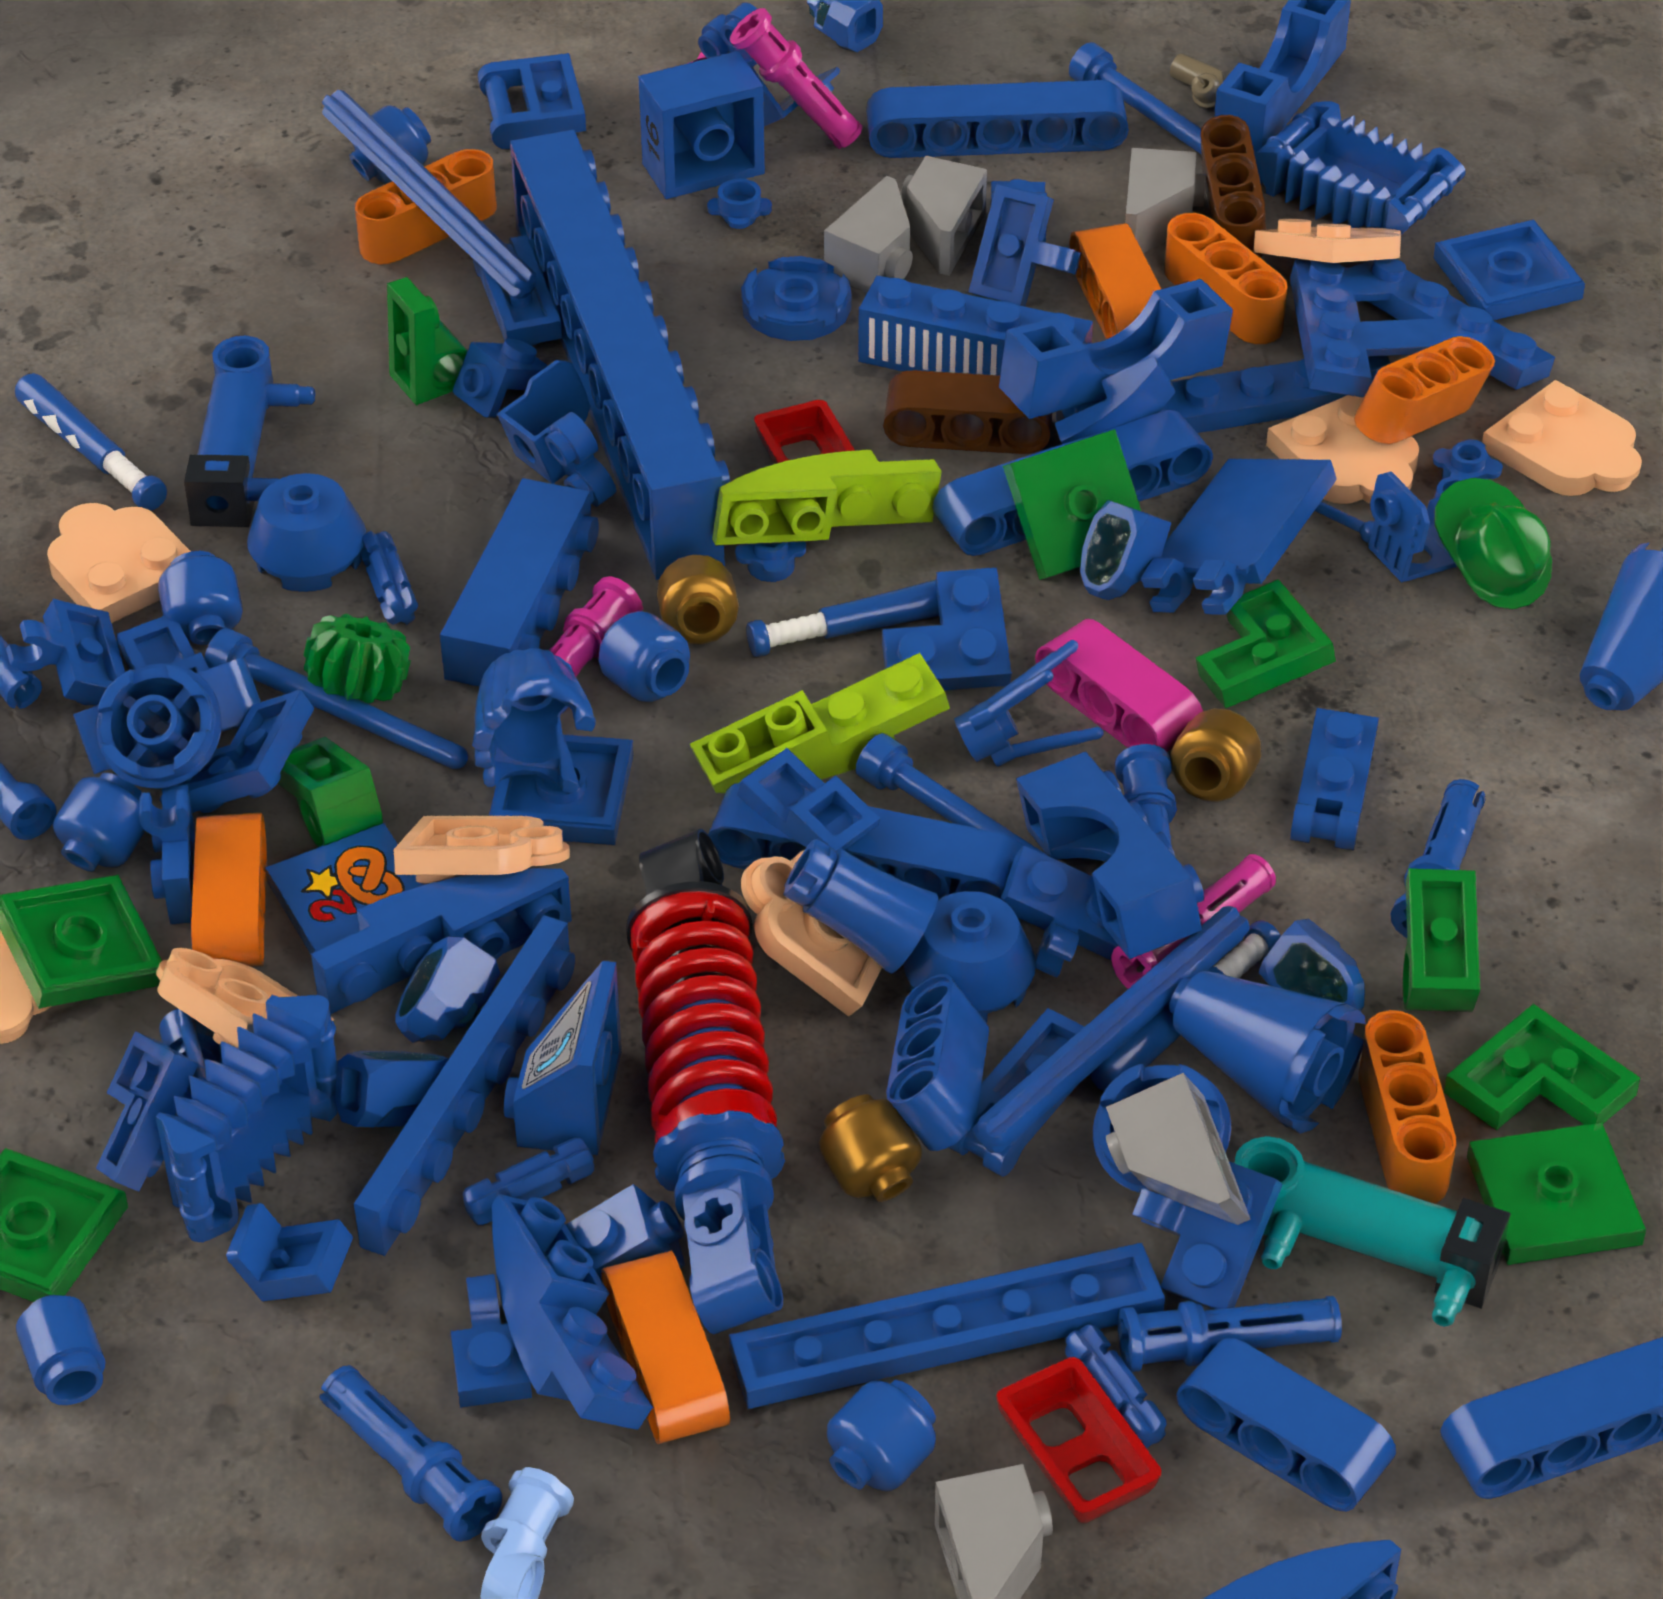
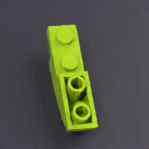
(824, 491)
(825, 733)

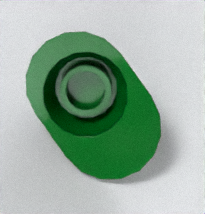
(1494, 542)

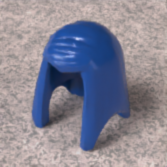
(520, 718)

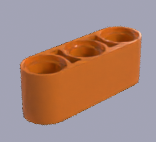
(395, 227)
(1113, 275)
(1249, 285)
(1424, 389)
(230, 887)
(1406, 1106)
(666, 1346)

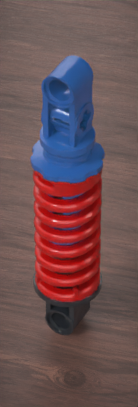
(708, 1076)

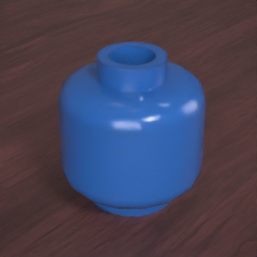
(405, 129)
(200, 595)
(644, 656)
(99, 822)
(881, 1435)

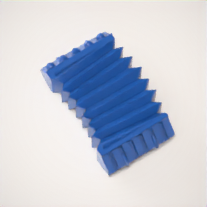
(1353, 171)
(249, 1111)

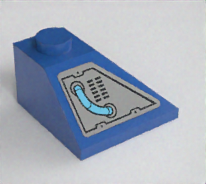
(570, 1069)

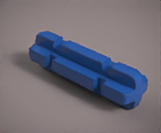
(388, 578)
(530, 1178)
(1118, 1383)

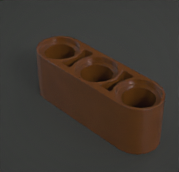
(1232, 178)
(959, 414)

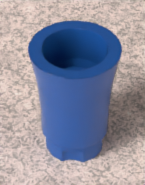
(861, 903)

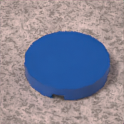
(796, 299)

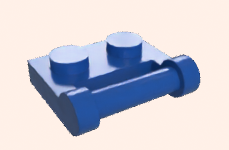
(549, 95)

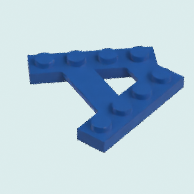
(1339, 344)

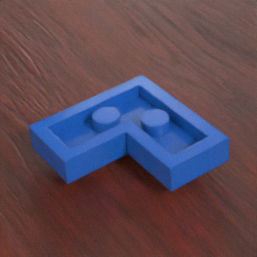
(972, 637)
(255, 755)
(146, 1085)

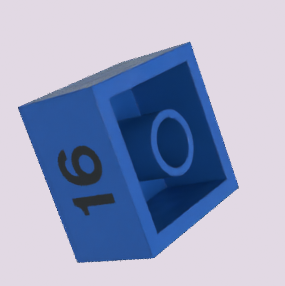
(702, 124)

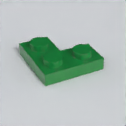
(1275, 646)
(1543, 1058)

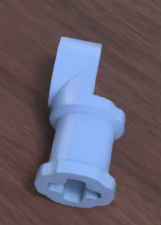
(521, 1534)

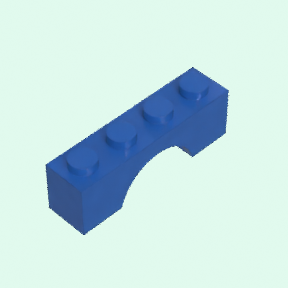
(1302, 52)
(1053, 370)
(1141, 887)

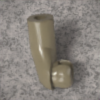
(1200, 76)

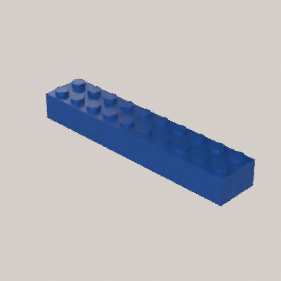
(619, 350)

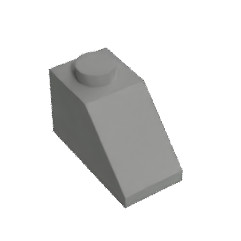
(1159, 189)
(944, 208)
(871, 238)
(1175, 1148)
(991, 1532)

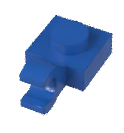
(485, 1355)

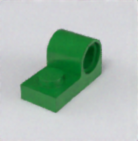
(421, 348)
(331, 791)
(1441, 941)

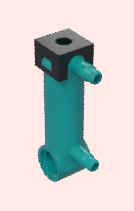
(1443, 1243)

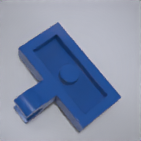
(1015, 246)
(79, 645)
(174, 836)
(1060, 903)
(1211, 1252)

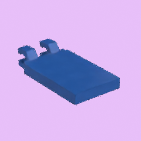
(1237, 530)

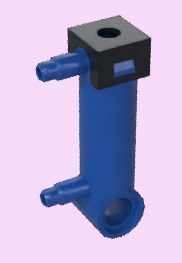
(221, 475)

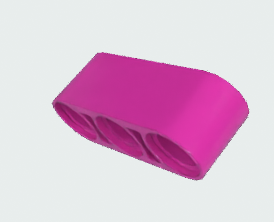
(1120, 687)

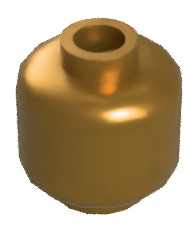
(698, 598)
(1215, 755)
(870, 1148)

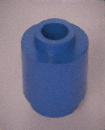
(61, 1349)

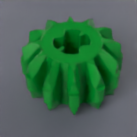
(356, 658)

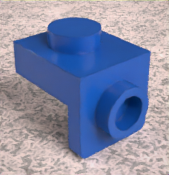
(492, 370)
(627, 1229)
(287, 1259)

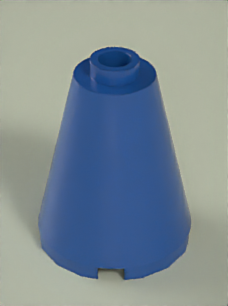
(1628, 643)
(1271, 1042)

